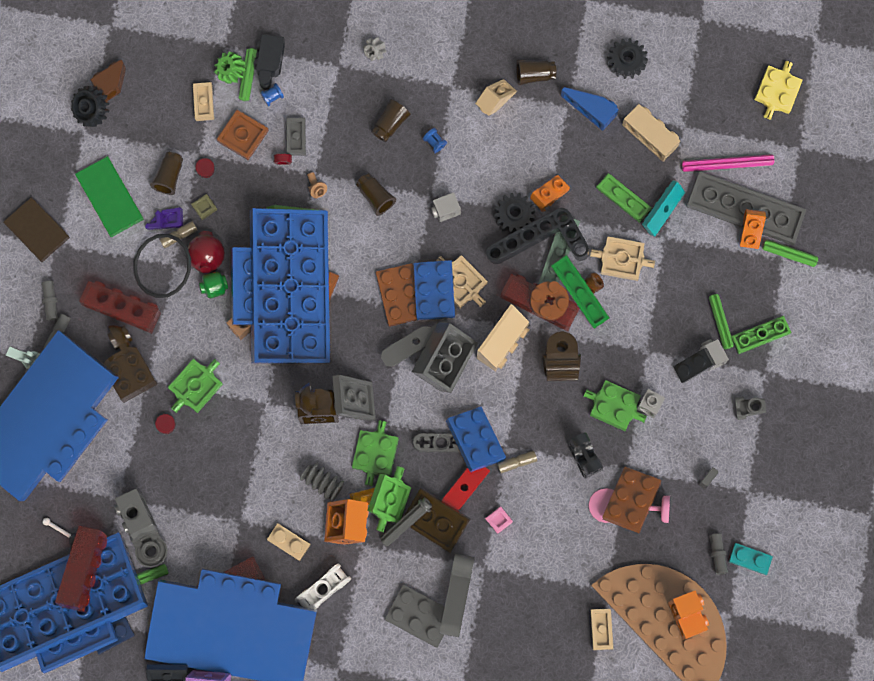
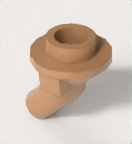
(316, 189)

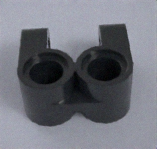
(584, 455)

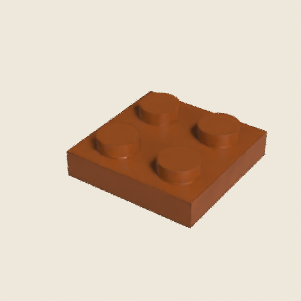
(242, 135)

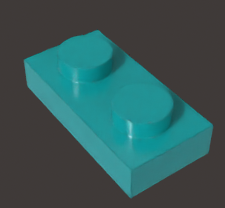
(750, 559)

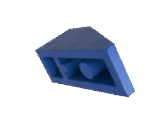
(593, 107)

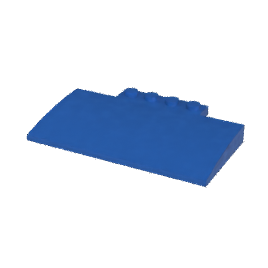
(284, 286)
(51, 415)
(230, 628)
(56, 635)

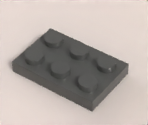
(353, 398)
(417, 616)

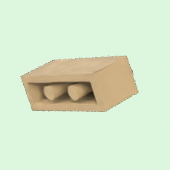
(651, 132)

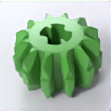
(230, 67)

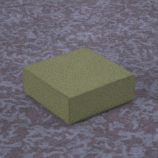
(204, 207)

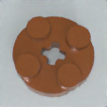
(553, 290)

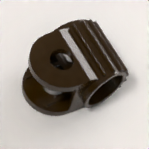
(561, 365)

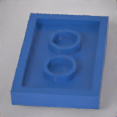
(434, 290)
(475, 439)

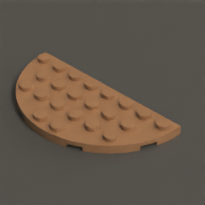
(641, 599)

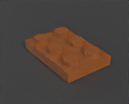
(398, 294)
(631, 499)

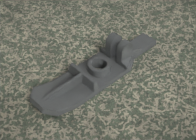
(405, 348)

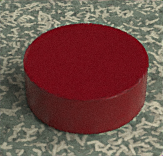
(282, 159)
(205, 168)
(165, 424)

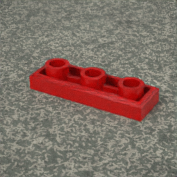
(456, 497)

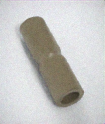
(181, 233)
(515, 462)

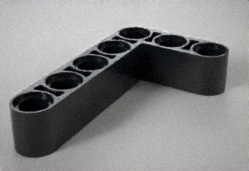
(540, 235)

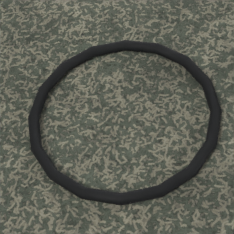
(186, 275)

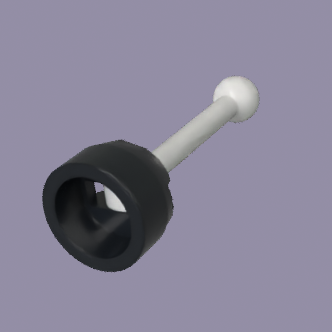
(46, 521)

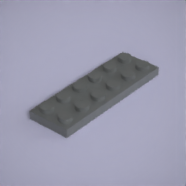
(729, 202)

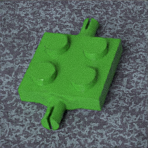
(195, 385)
(615, 405)
(375, 453)
(389, 498)

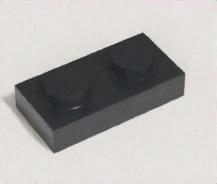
(694, 365)
(166, 672)

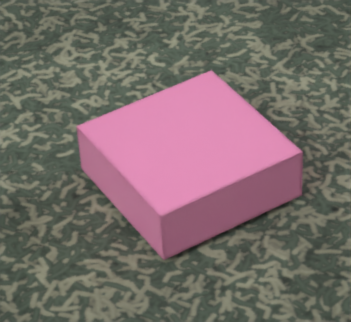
(499, 520)

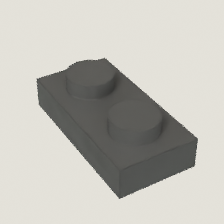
(296, 136)

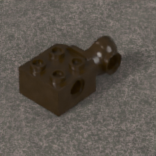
(128, 366)
(315, 405)

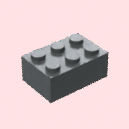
(444, 357)

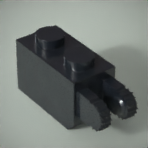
(269, 59)

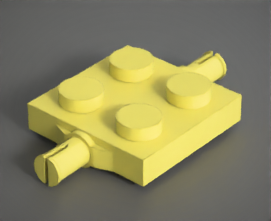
(778, 90)

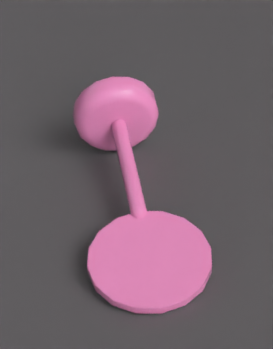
(601, 498)

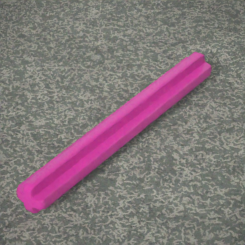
(727, 163)

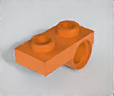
(549, 193)
(752, 228)

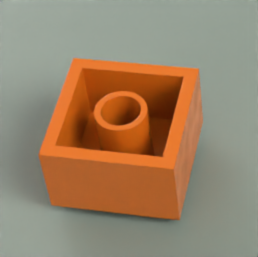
(346, 521)

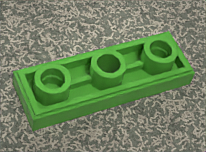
(751, 339)

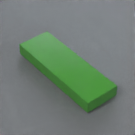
(623, 198)

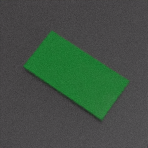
(109, 196)

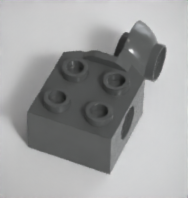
(141, 528)

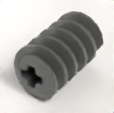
(322, 481)

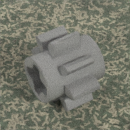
(374, 49)

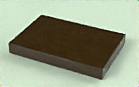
(36, 230)
(440, 525)

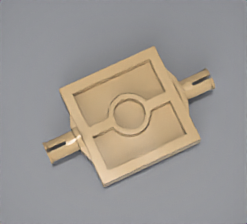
(622, 258)
(466, 282)

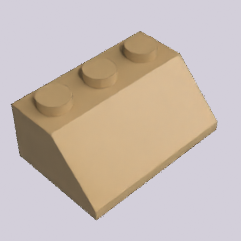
(503, 339)

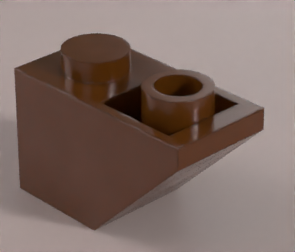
(110, 79)

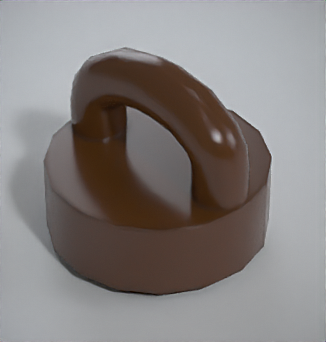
(594, 282)

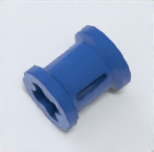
(272, 94)
(434, 140)

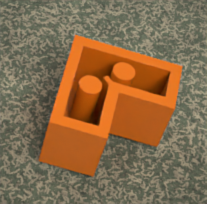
(687, 614)

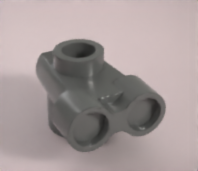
(744, 407)

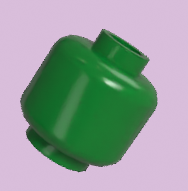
(213, 285)

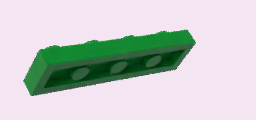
(580, 291)

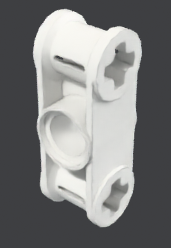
(333, 584)

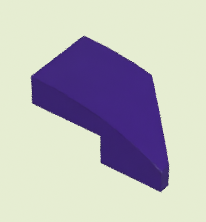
(166, 219)

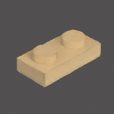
(203, 101)
(288, 542)
(601, 629)

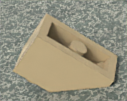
(495, 97)

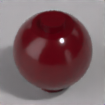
(206, 252)

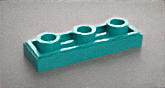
(663, 208)

